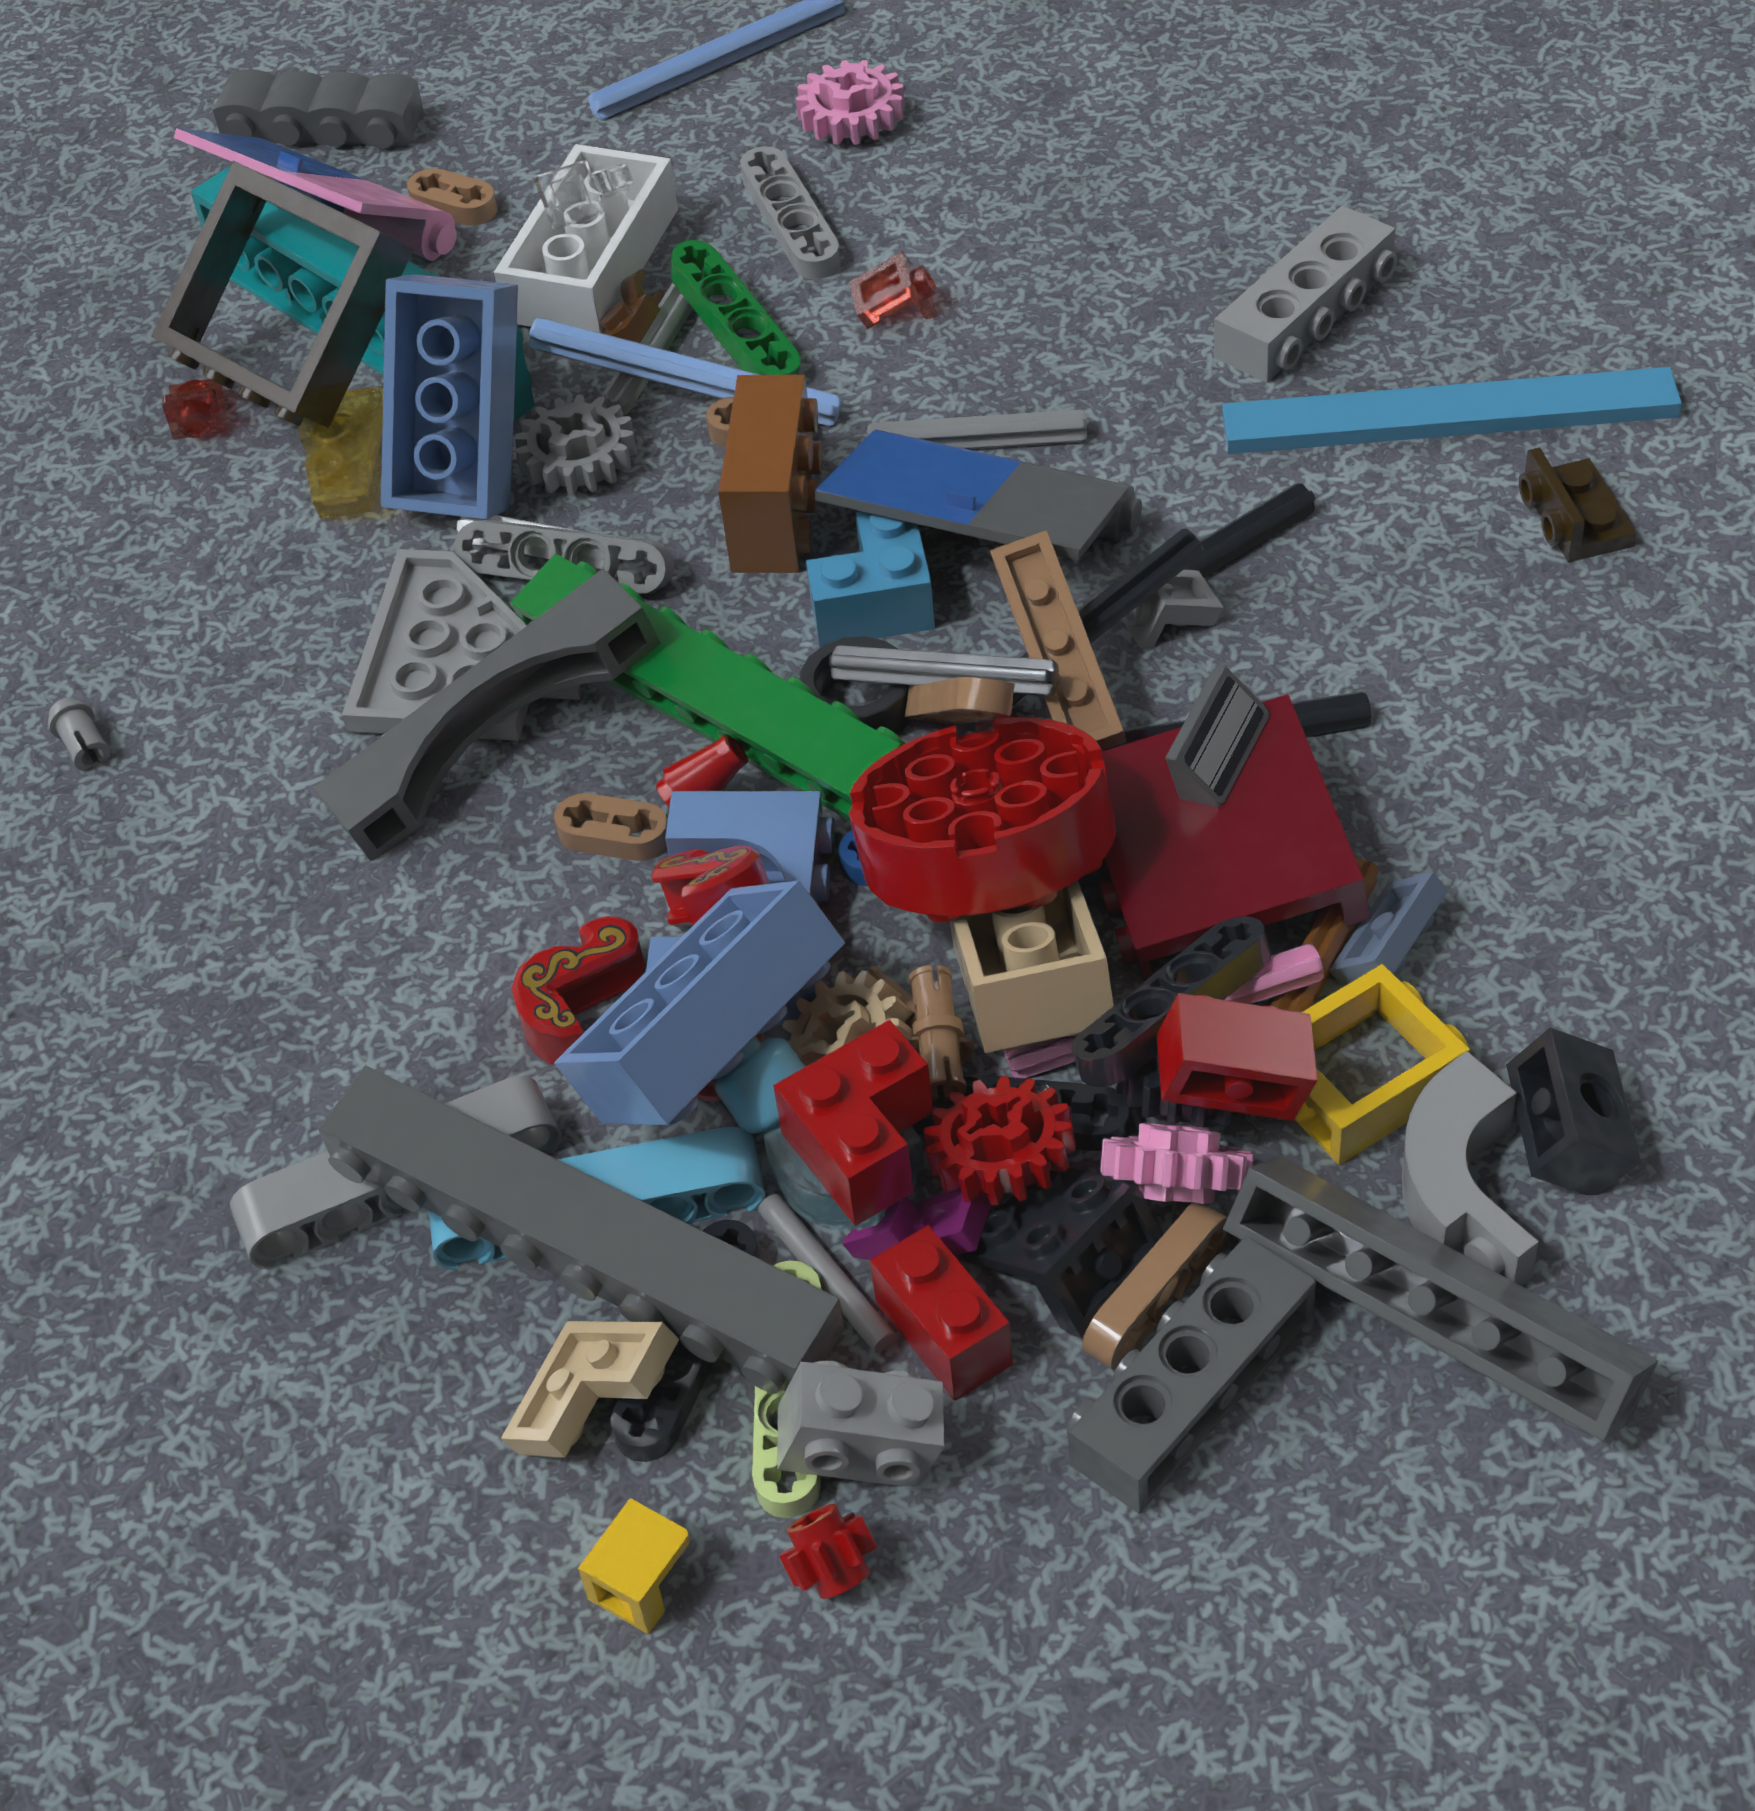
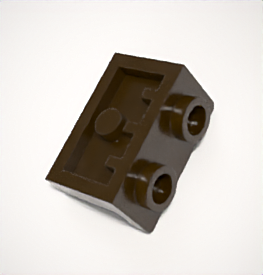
(1574, 507)

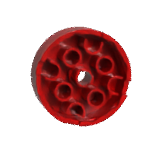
(983, 818)

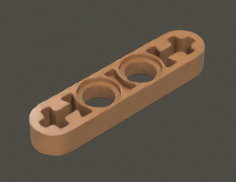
(960, 701)

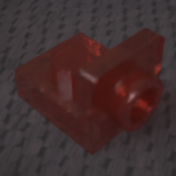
(892, 287)
(195, 409)

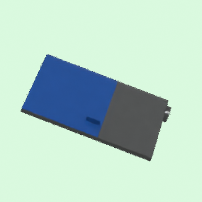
(980, 494)

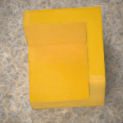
(631, 1562)

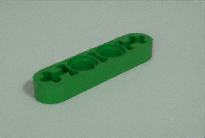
(725, 320)

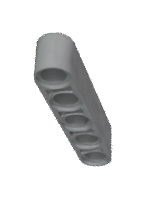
(313, 1203)

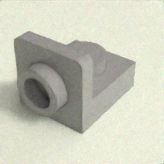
(1179, 602)

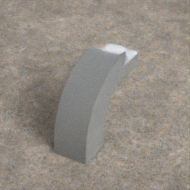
(1448, 1127)

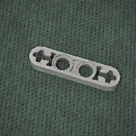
(790, 212)
(567, 545)

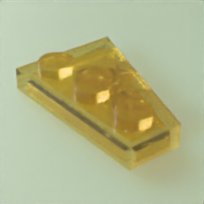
(347, 456)

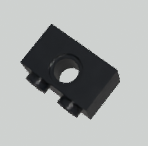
(1573, 1113)

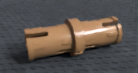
(937, 1029)

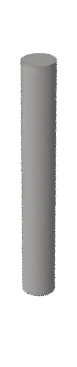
(832, 1278)

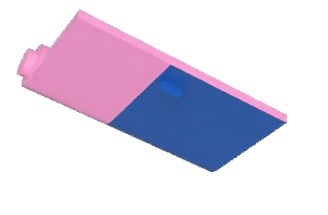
(394, 214)

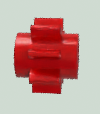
(828, 1551)

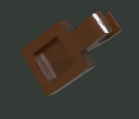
(635, 314)

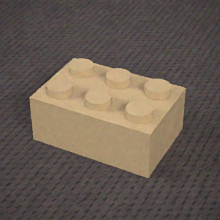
(1033, 971)

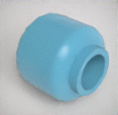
(749, 1086)

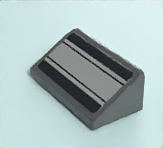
(1216, 739)

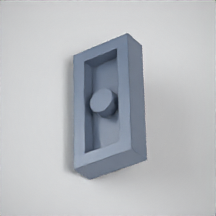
(1395, 922)

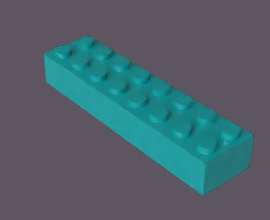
(302, 269)

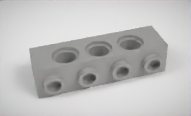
(1305, 294)

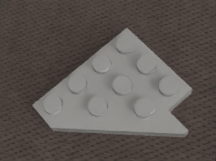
(427, 634)

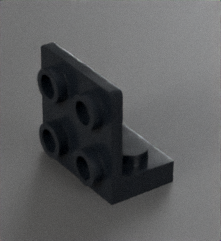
(1071, 1241)

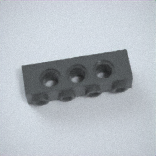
(1139, 1459)

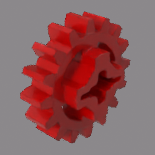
(994, 1140)

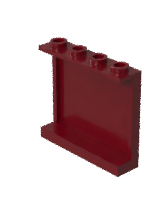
(1259, 855)

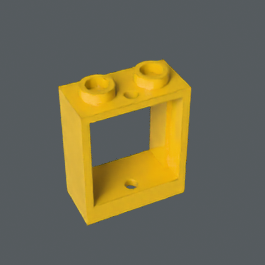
(1350, 1128)

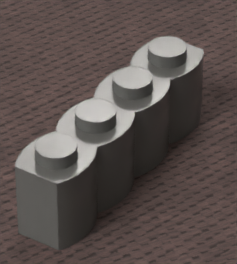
(319, 109)

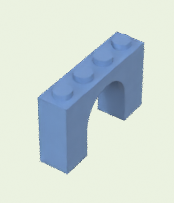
(780, 824)

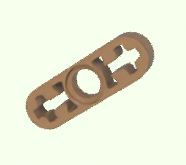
(1162, 1274)

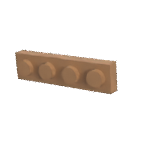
(1055, 632)

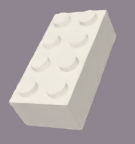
(579, 269)

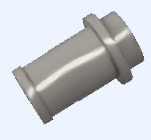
(74, 724)

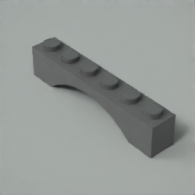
(577, 641)

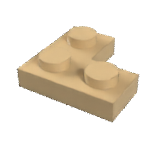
(587, 1364)

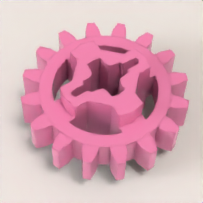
(850, 102)
(1176, 1162)

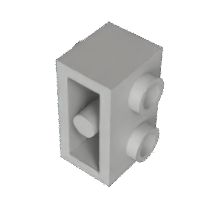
(860, 1424)

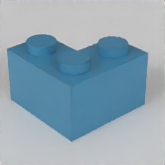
(875, 590)

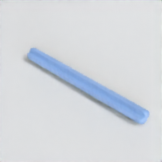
(712, 56)
(654, 363)

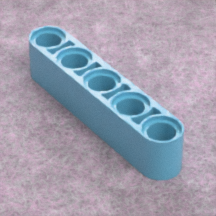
(681, 1175)

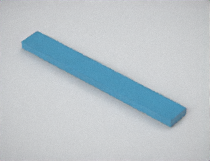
(1450, 410)

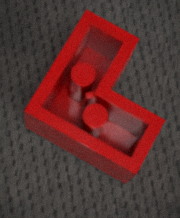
(848, 1118)

